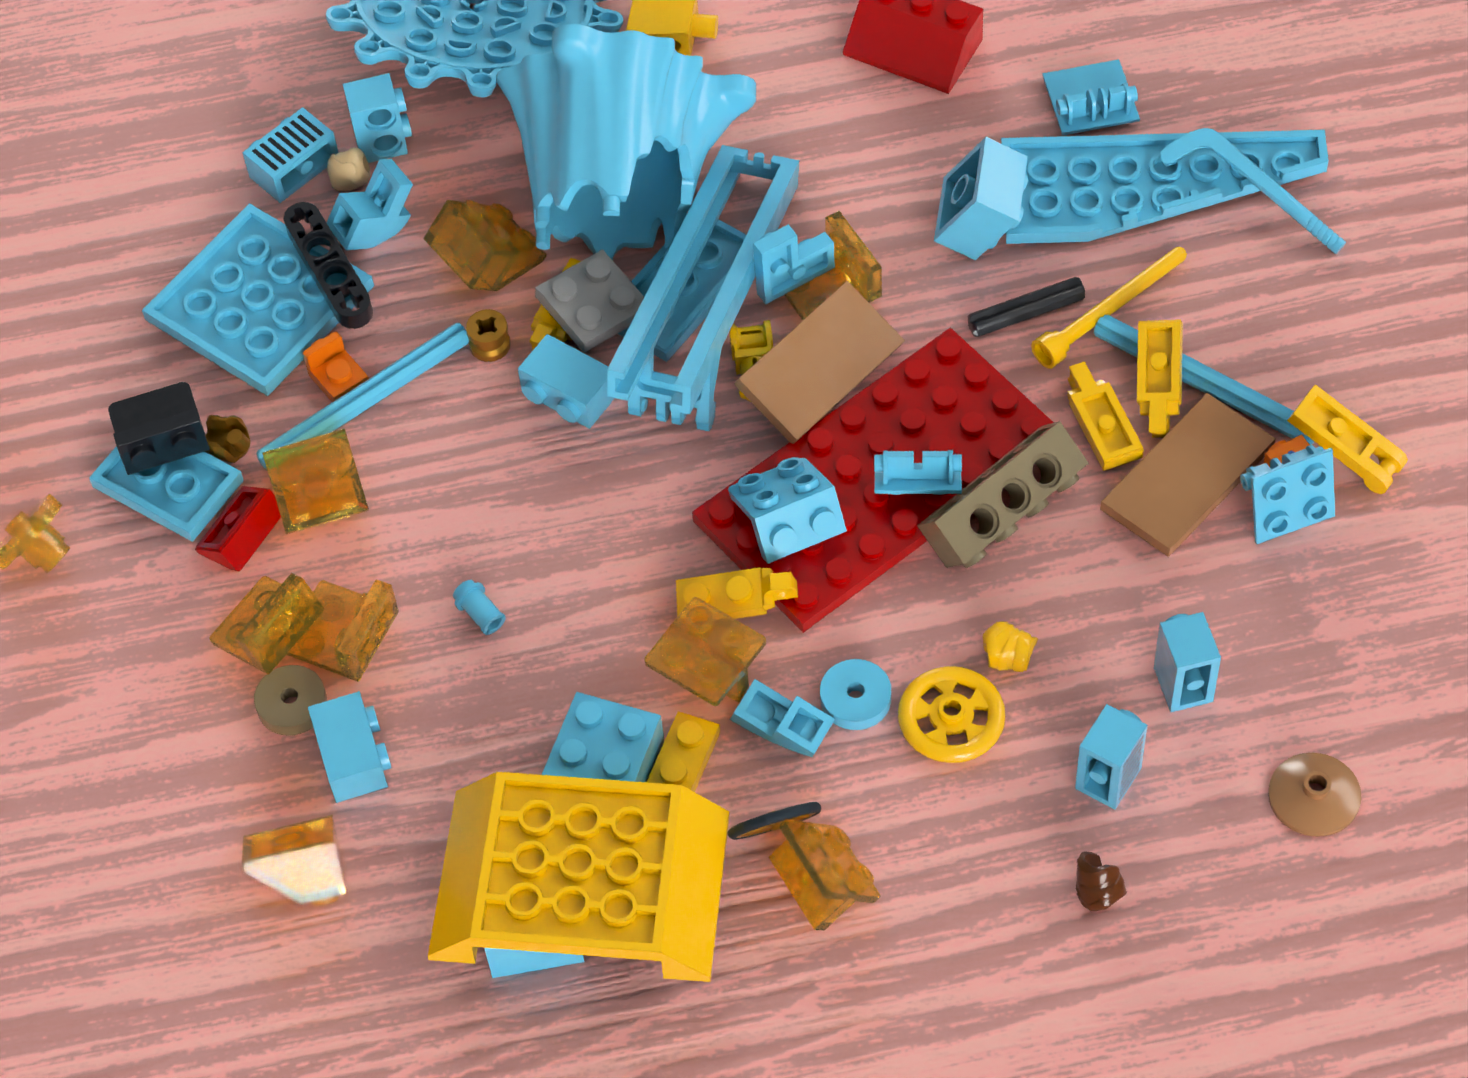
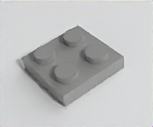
(591, 300)

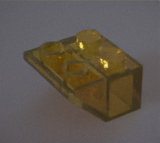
(483, 244)

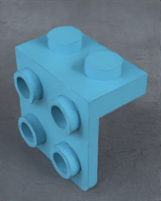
(789, 507)

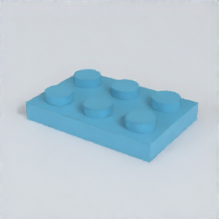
(174, 494)

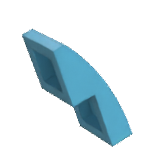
(781, 721)

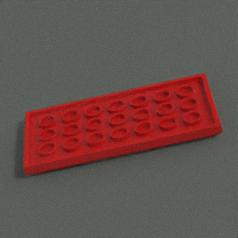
(929, 402)

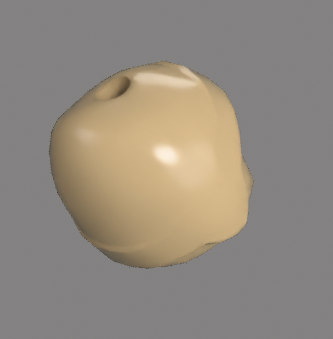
(348, 170)

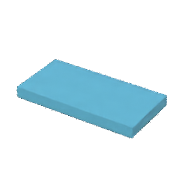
(699, 290)

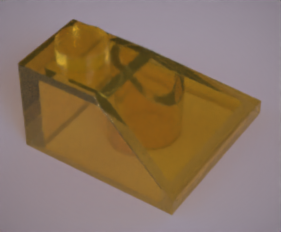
(298, 860)

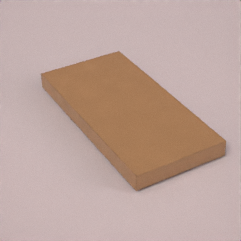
(819, 362)
(1187, 474)

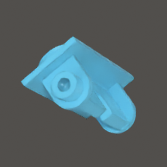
(935, 475)

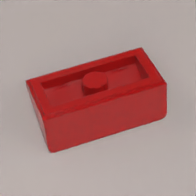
(240, 528)

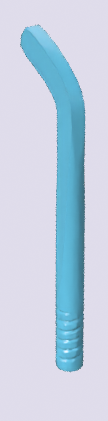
(1220, 145)

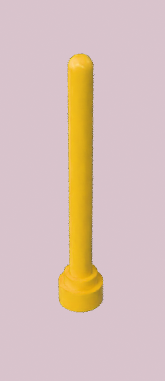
(1053, 346)

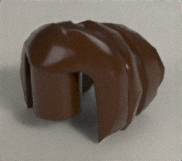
(1097, 884)

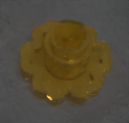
(34, 537)

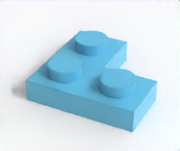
(786, 265)

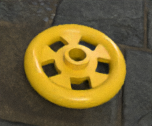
(934, 744)

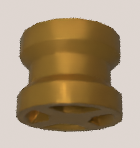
(490, 345)

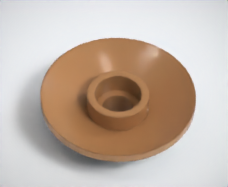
(1311, 810)

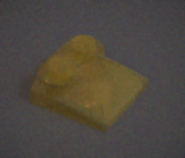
(315, 481)

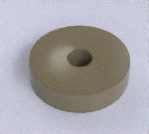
(286, 683)

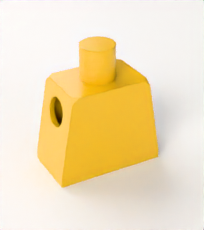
(674, 20)

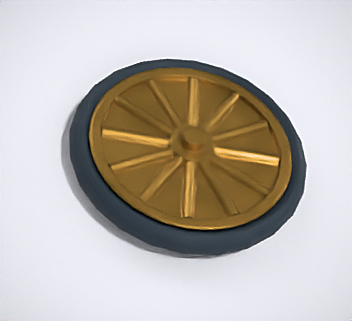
(772, 820)

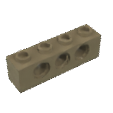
(949, 526)

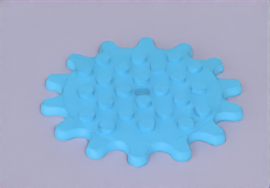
(460, 41)

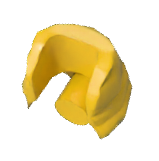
(1008, 647)

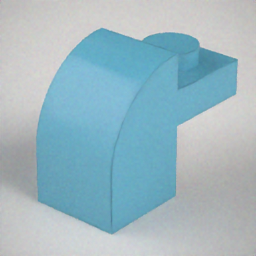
(375, 215)

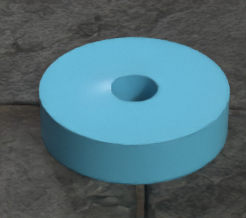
(855, 676)

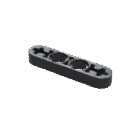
(328, 264)

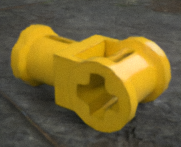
(749, 346)

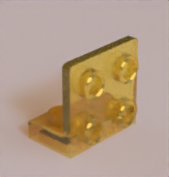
(852, 264)
(268, 622)
(348, 629)

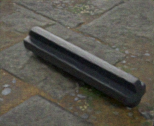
(1026, 306)

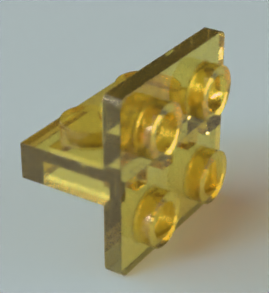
(707, 653)
(822, 871)

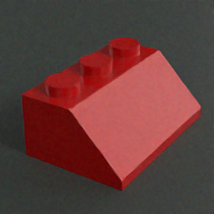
(916, 38)

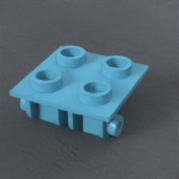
(1091, 97)
(1291, 492)

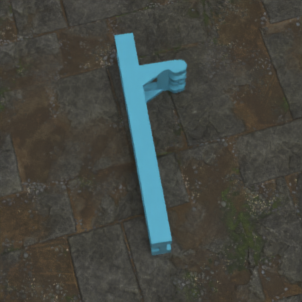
(631, 369)

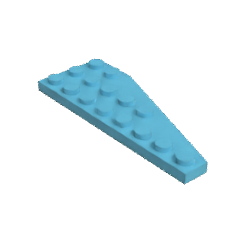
(1118, 182)

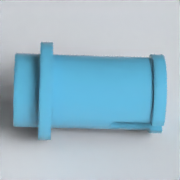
(471, 598)

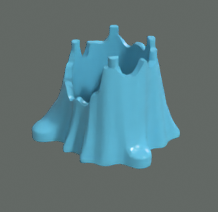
(617, 133)

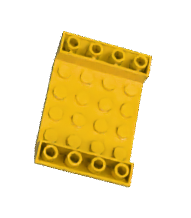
(582, 871)

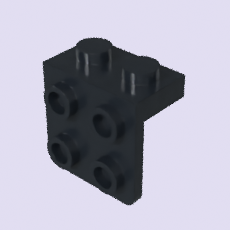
(157, 427)

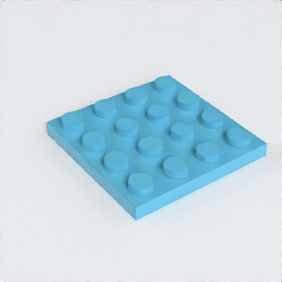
(249, 301)

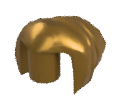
(227, 437)

